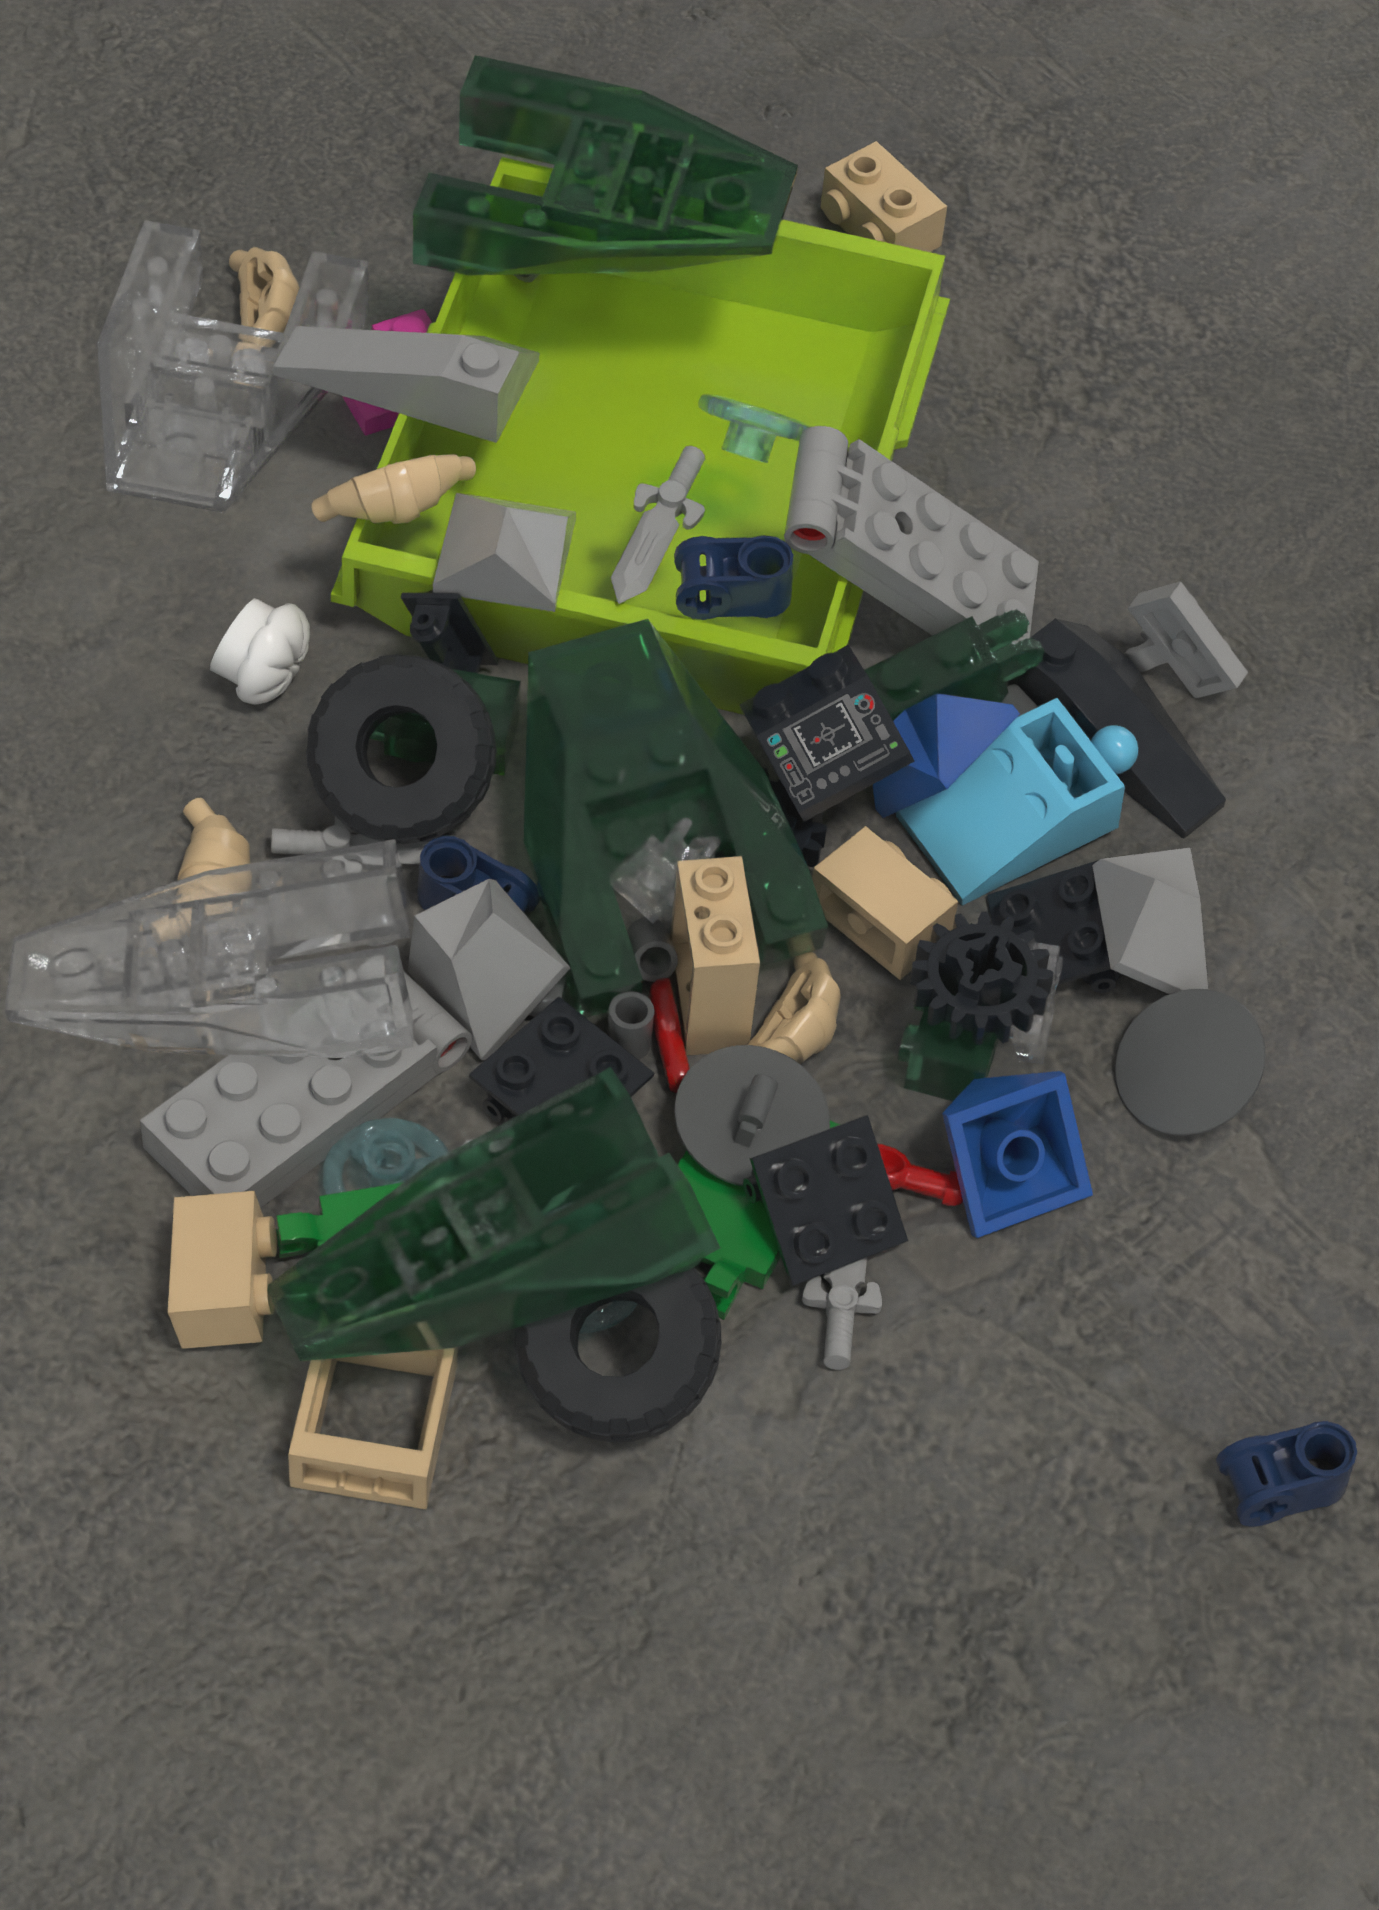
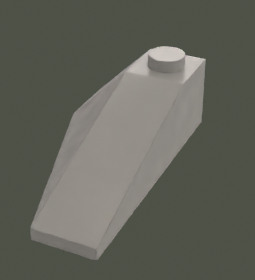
(433, 377)

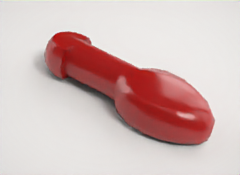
(668, 1033)
(920, 1179)

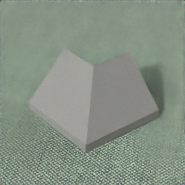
(505, 552)
(1153, 918)
(483, 962)

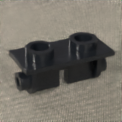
(448, 631)

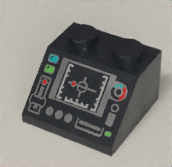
(826, 732)

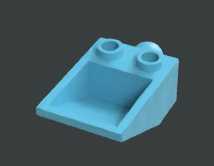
(1023, 801)

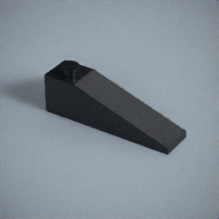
(1106, 689)

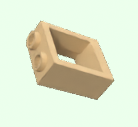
(714, 954)
(364, 1467)

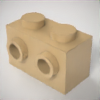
(882, 200)
(881, 900)
(220, 1269)

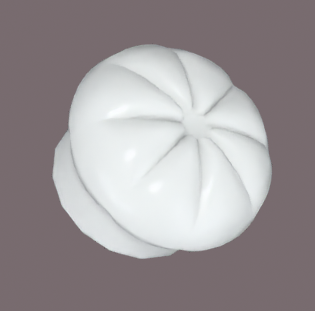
(263, 650)

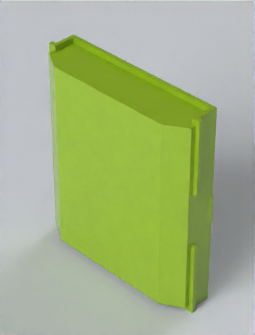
(814, 332)

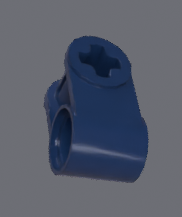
(739, 577)
(468, 868)
(1275, 1475)

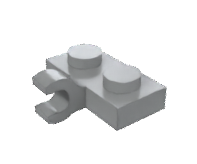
(1185, 639)

